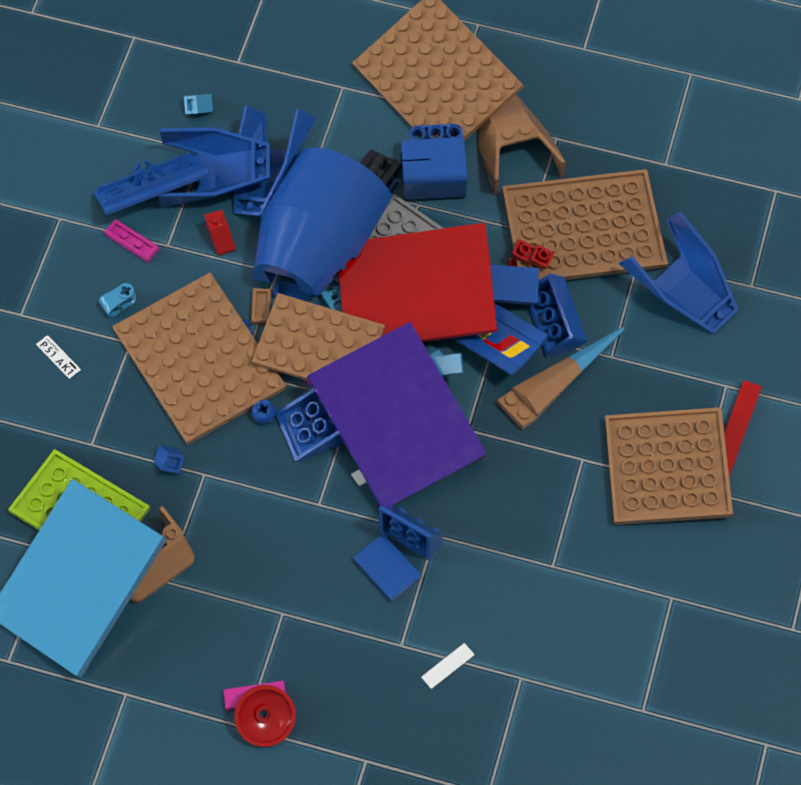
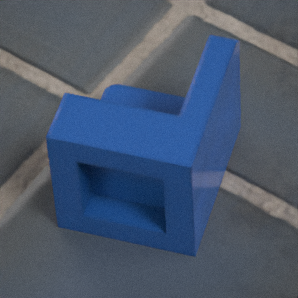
(169, 459)

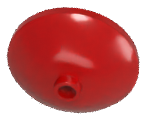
(274, 725)

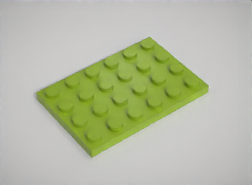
(52, 479)

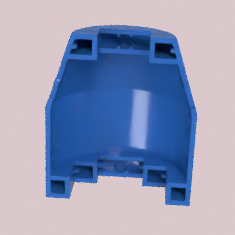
(318, 219)

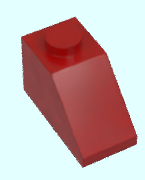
(219, 232)

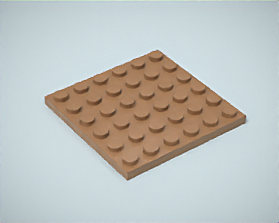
(668, 466)

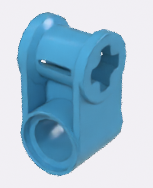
(117, 300)

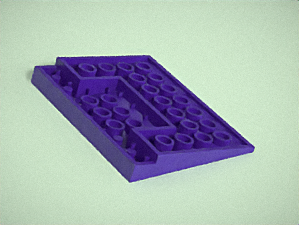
(397, 416)

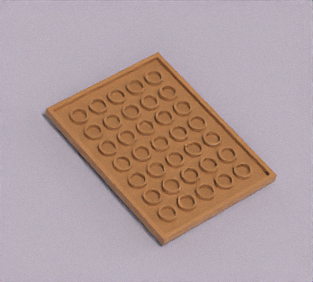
(437, 70)
(588, 223)
(198, 358)

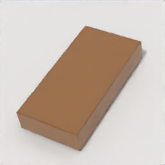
(261, 306)

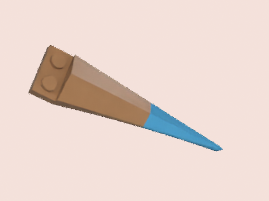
(532, 397)

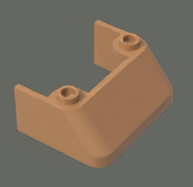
(170, 561)

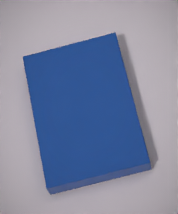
(515, 284)
(387, 567)

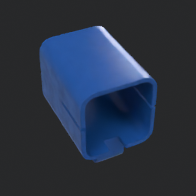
(432, 164)

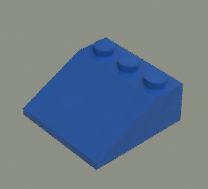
(308, 427)
(409, 531)

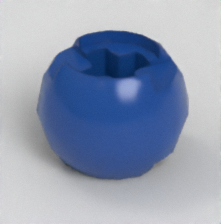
(259, 416)

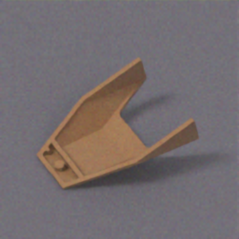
(510, 126)

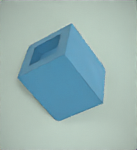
(198, 103)

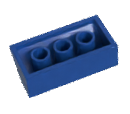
(557, 316)

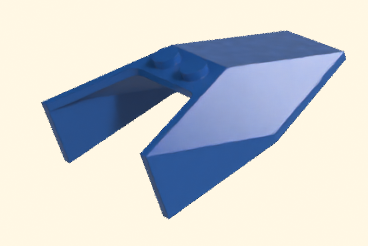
(229, 158)
(254, 198)
(693, 282)

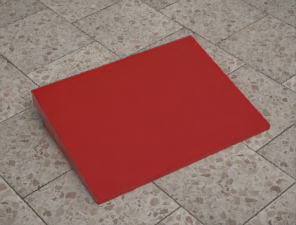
(424, 278)

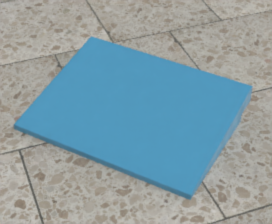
(77, 577)

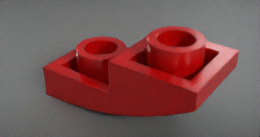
(531, 255)

